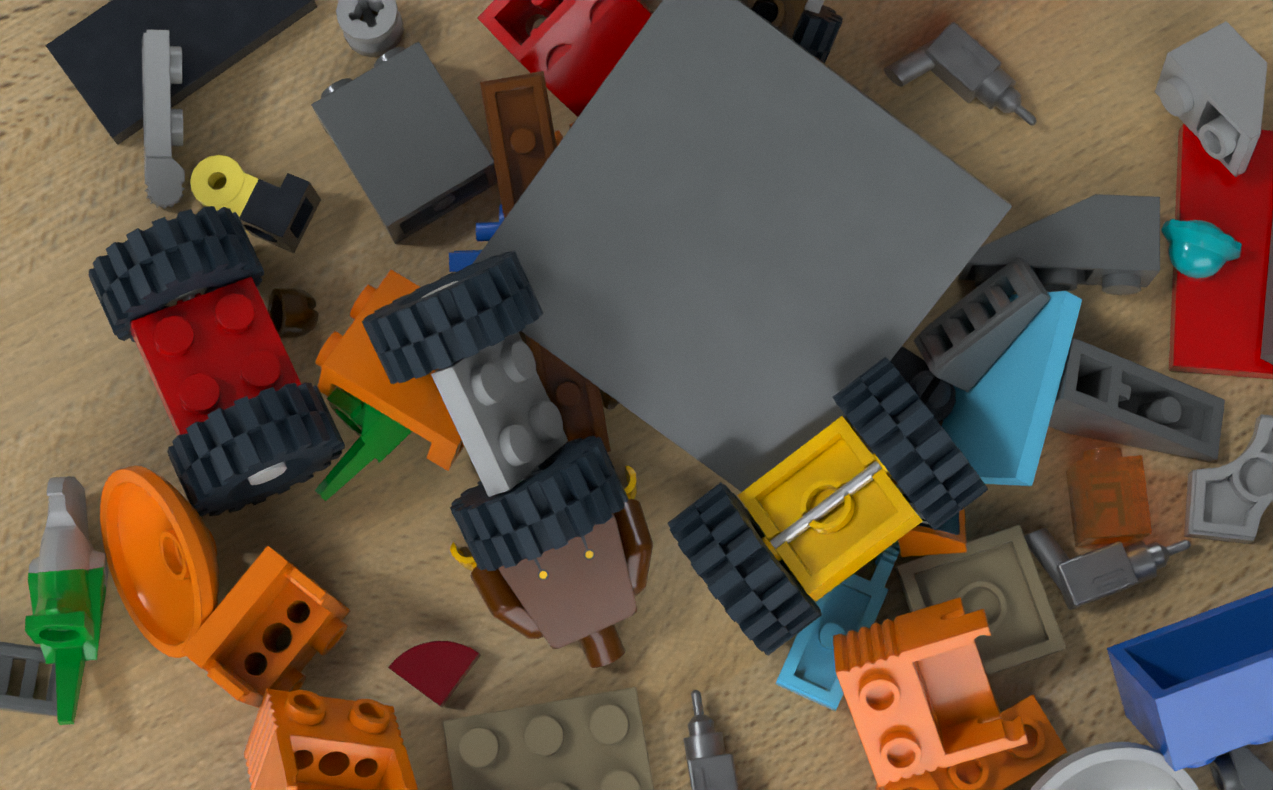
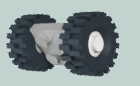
(531, 484)

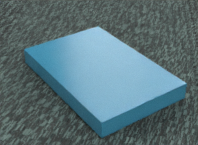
(1009, 409)

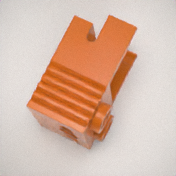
(252, 618)
(922, 692)
(326, 745)

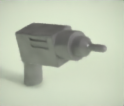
(964, 68)
(1101, 570)
(705, 753)

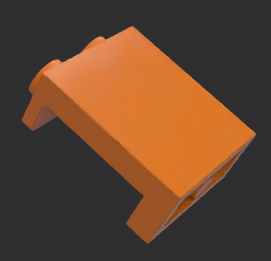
(356, 368)

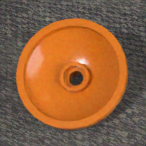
(158, 557)

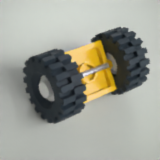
(826, 508)

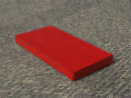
(1221, 317)

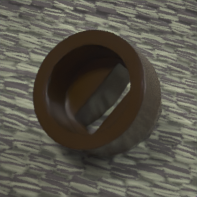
(292, 312)

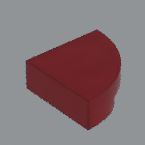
(435, 668)

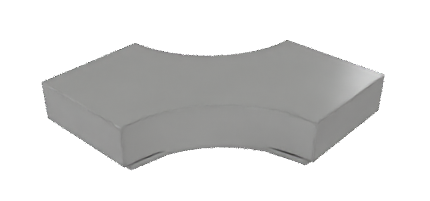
(1231, 499)

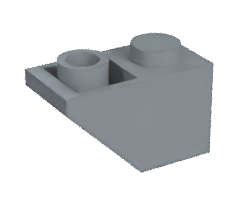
(1217, 93)

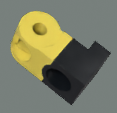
(263, 208)

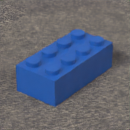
(1201, 681)

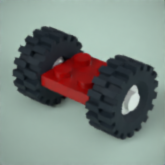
(215, 360)

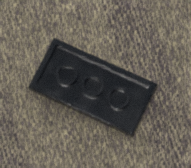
(106, 48)

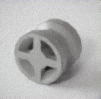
(375, 32)

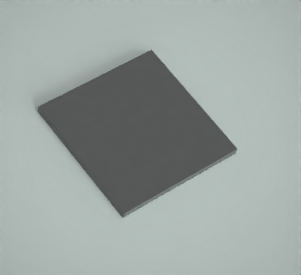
(737, 236)

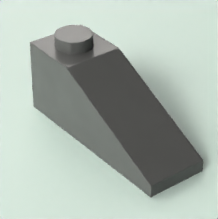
(1135, 406)

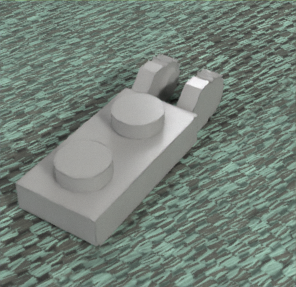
(160, 123)

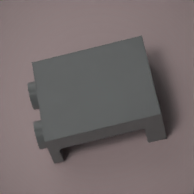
(406, 140)

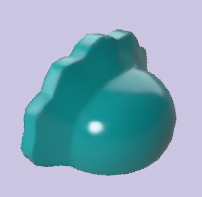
(1198, 247)

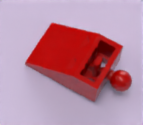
(573, 45)

